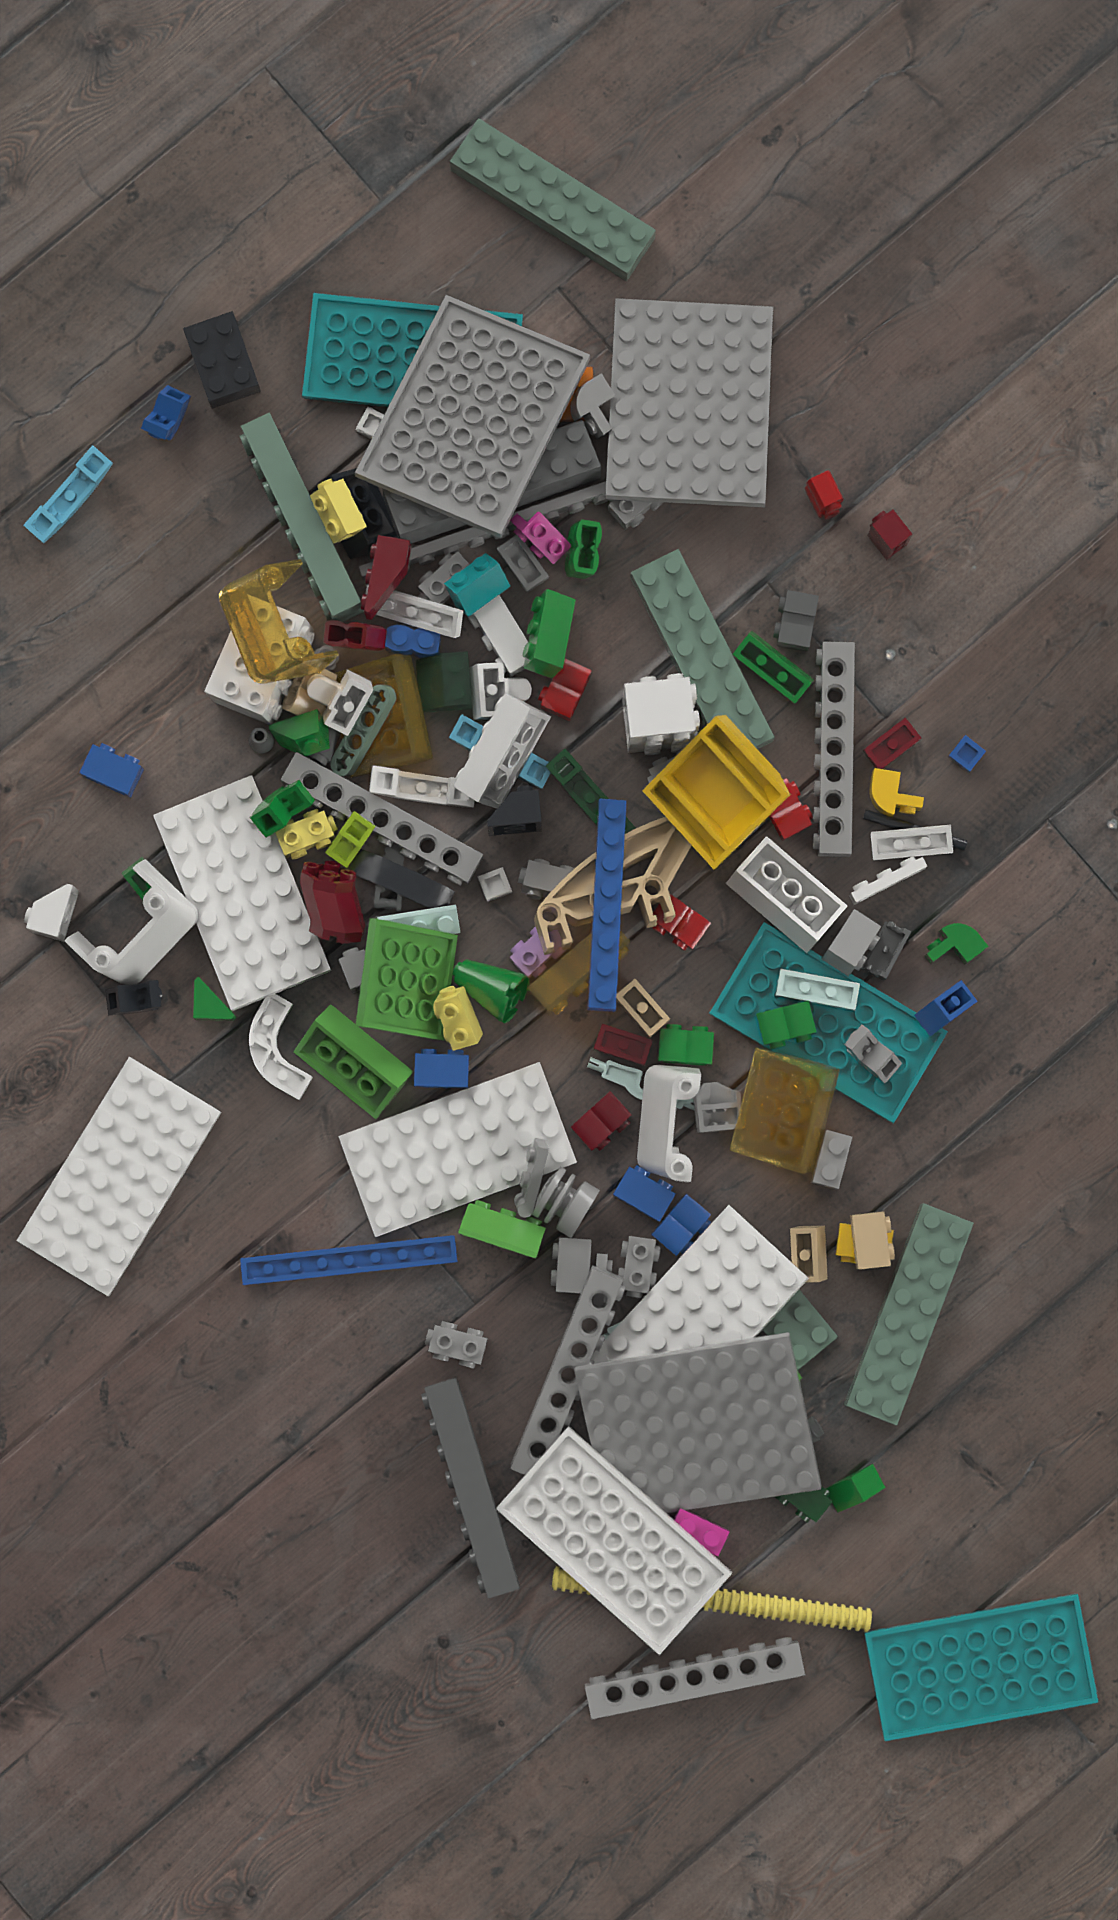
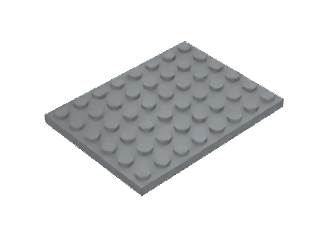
(689, 403)
(472, 416)
(703, 1422)

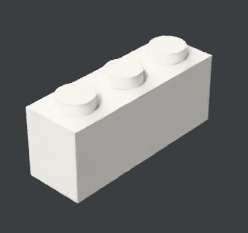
(501, 634)

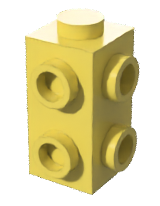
(337, 510)
(312, 831)
(458, 1017)

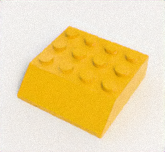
(717, 790)

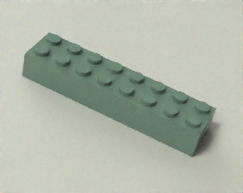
(552, 199)
(304, 524)
(698, 645)
(908, 1313)

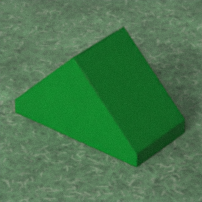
(208, 1005)
(855, 1488)

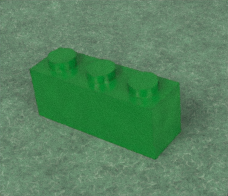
(548, 633)
(773, 667)

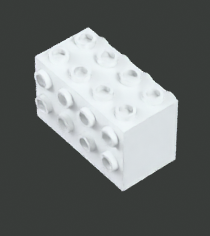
(236, 690)
(660, 714)

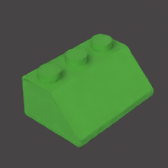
(502, 1229)

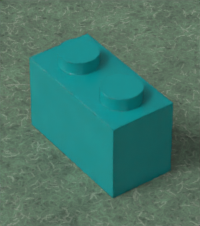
(477, 584)

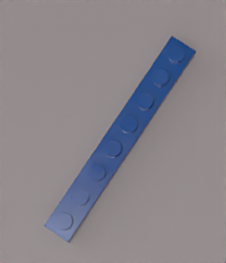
(607, 905)
(348, 1260)

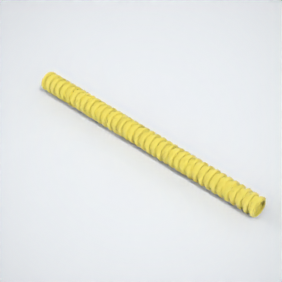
(761, 1605)

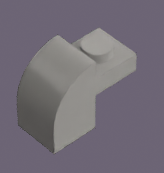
(586, 404)
(872, 1054)

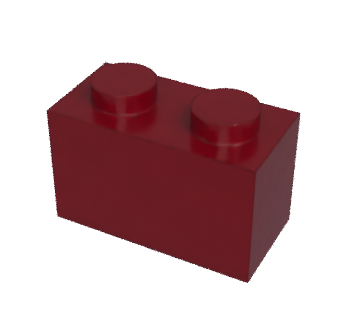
(889, 533)

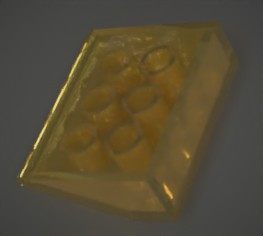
(404, 733)
(784, 1110)

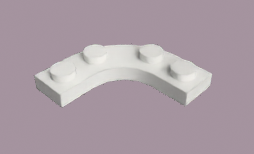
(265, 1051)

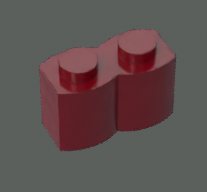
(354, 635)
(601, 1121)

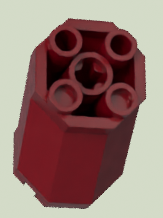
(332, 901)

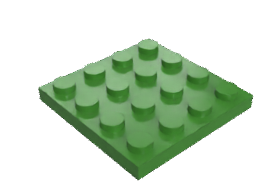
(403, 978)

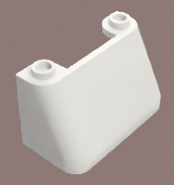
(660, 1093)

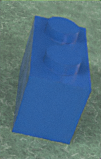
(112, 770)
(945, 1008)
(441, 1070)
(644, 1193)

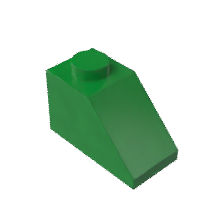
(302, 733)

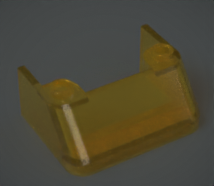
(260, 630)

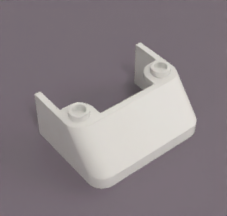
(171, 920)

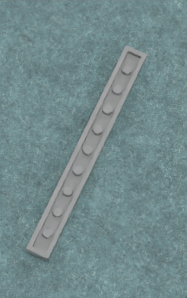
(475, 537)

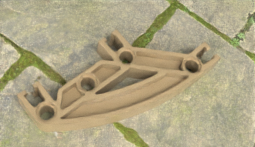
(573, 897)

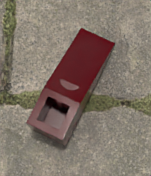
(389, 568)

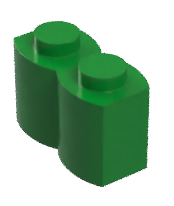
(583, 555)
(786, 1024)
(685, 1046)

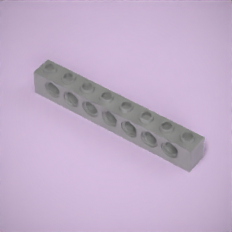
(844, 656)
(469, 859)
(597, 1282)
(602, 1706)

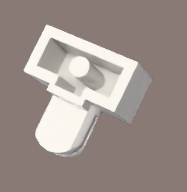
(490, 685)
(342, 699)

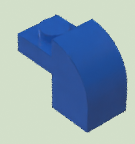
(167, 413)

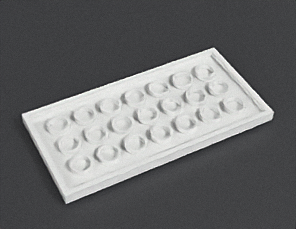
(242, 894)
(454, 1149)
(119, 1176)
(712, 1295)
(614, 1540)

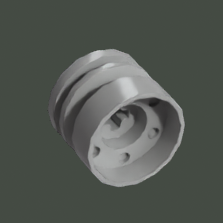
(565, 1202)

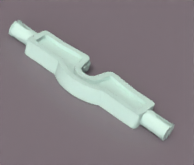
(629, 1078)

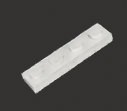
(422, 613)

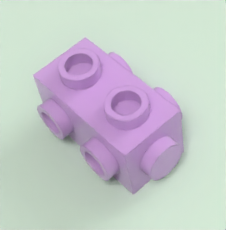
(529, 955)

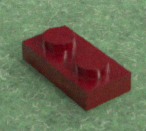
(892, 744)
(623, 1044)

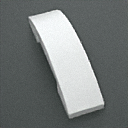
(417, 787)

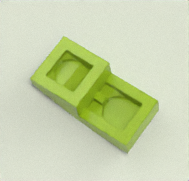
(350, 839)

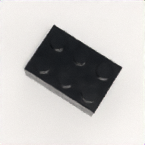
(222, 359)

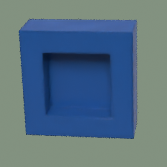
(966, 753)

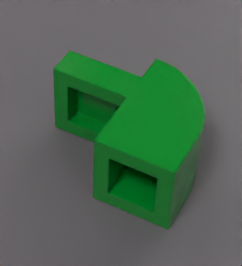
(280, 806)
(961, 938)

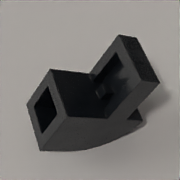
(133, 998)

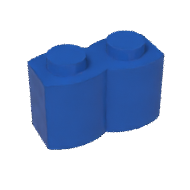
(407, 641)
(681, 1225)

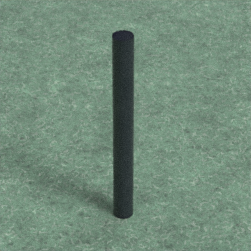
(900, 824)

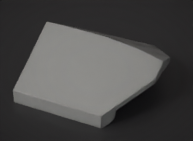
(716, 1107)

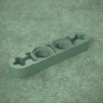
(366, 733)

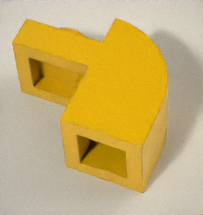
(885, 794)

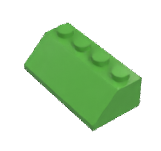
(353, 1061)

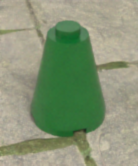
(492, 987)

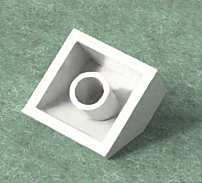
(52, 913)

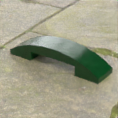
(579, 786)

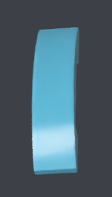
(70, 495)
(468, 733)

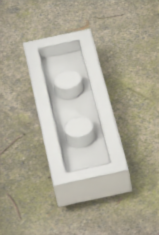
(912, 842)
(887, 879)

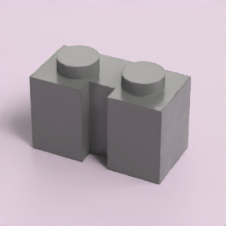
(797, 620)

